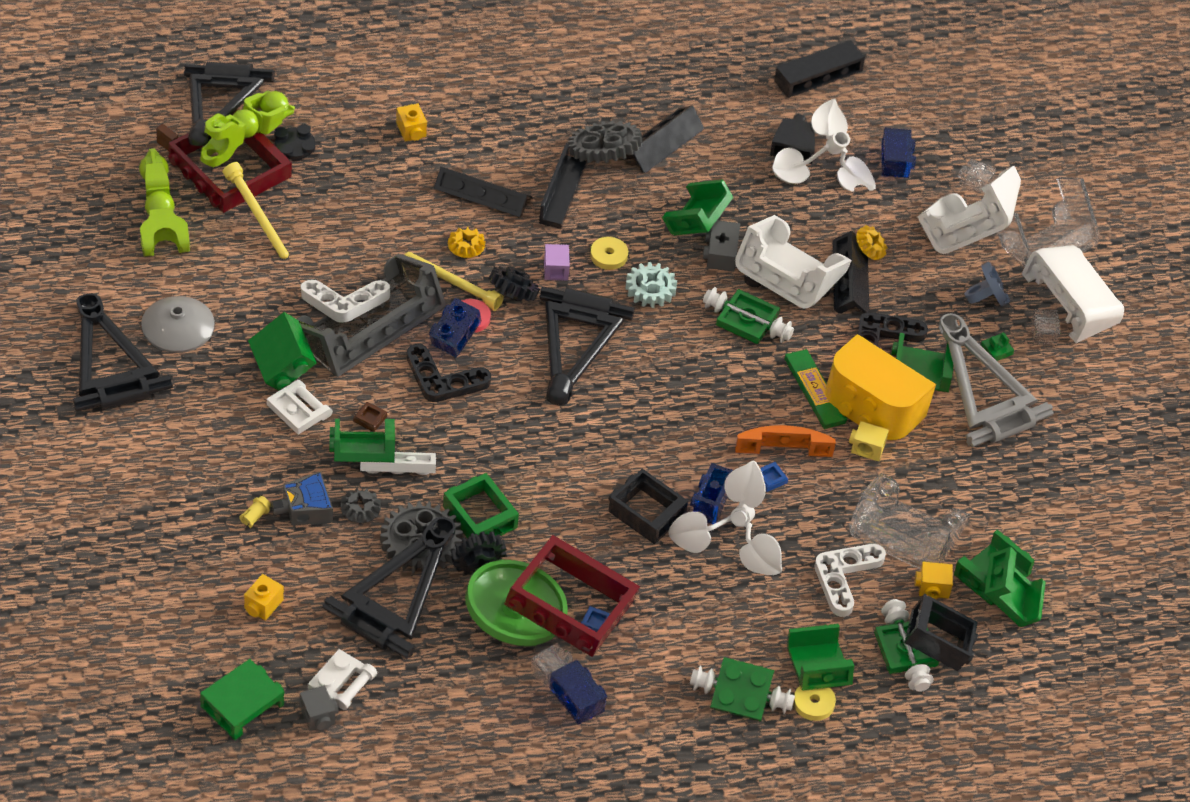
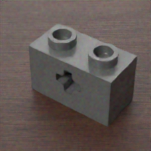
(722, 246)

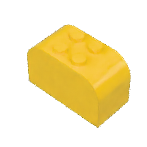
(878, 388)

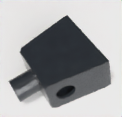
(794, 134)

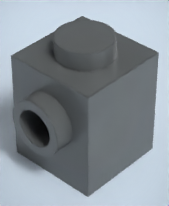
(318, 708)

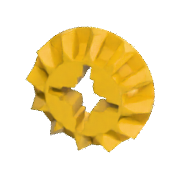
(868, 235)
(463, 249)

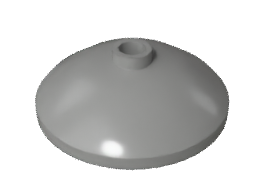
(177, 324)

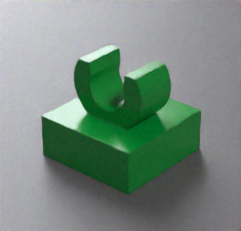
(998, 346)

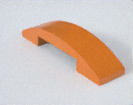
(785, 436)

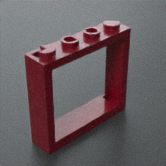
(259, 143)
(584, 569)

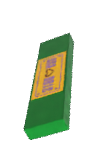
(814, 388)

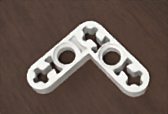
(345, 308)
(840, 567)

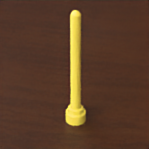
(233, 173)
(492, 299)

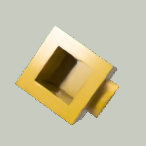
(411, 127)
(934, 580)
(263, 597)

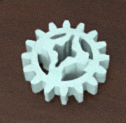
(651, 285)

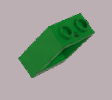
(499, 524)

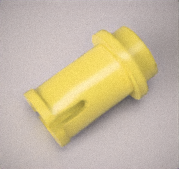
(255, 511)

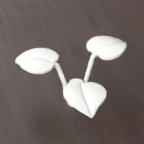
(827, 121)
(743, 486)

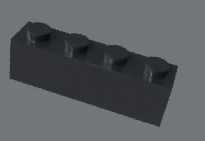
(819, 68)

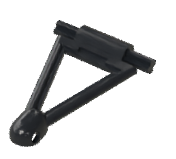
(221, 75)
(583, 308)
(116, 388)
(377, 622)

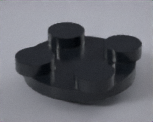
(295, 141)

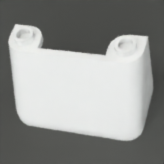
(954, 224)
(784, 268)
(1078, 289)

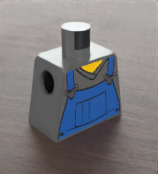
(305, 501)

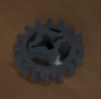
(514, 283)
(477, 551)

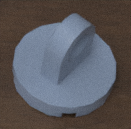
(988, 287)

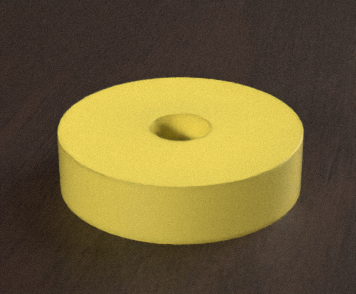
(609, 261)
(814, 711)

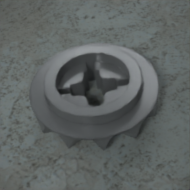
(353, 511)

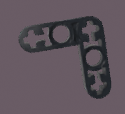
(874, 332)
(443, 383)

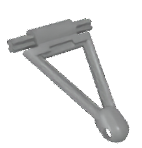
(1001, 419)

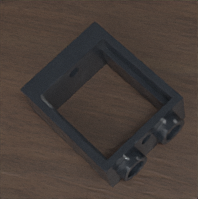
(642, 480)
(947, 619)

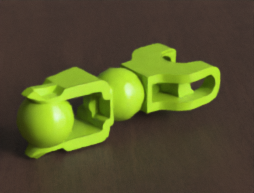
(231, 130)
(160, 207)

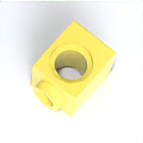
(868, 440)

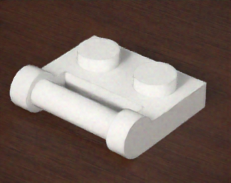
(294, 411)
(337, 673)

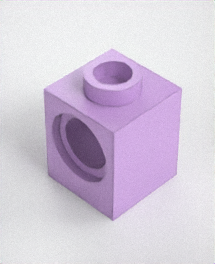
(556, 262)

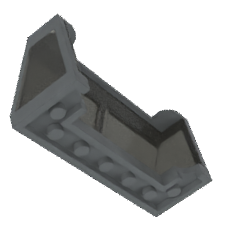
(413, 299)

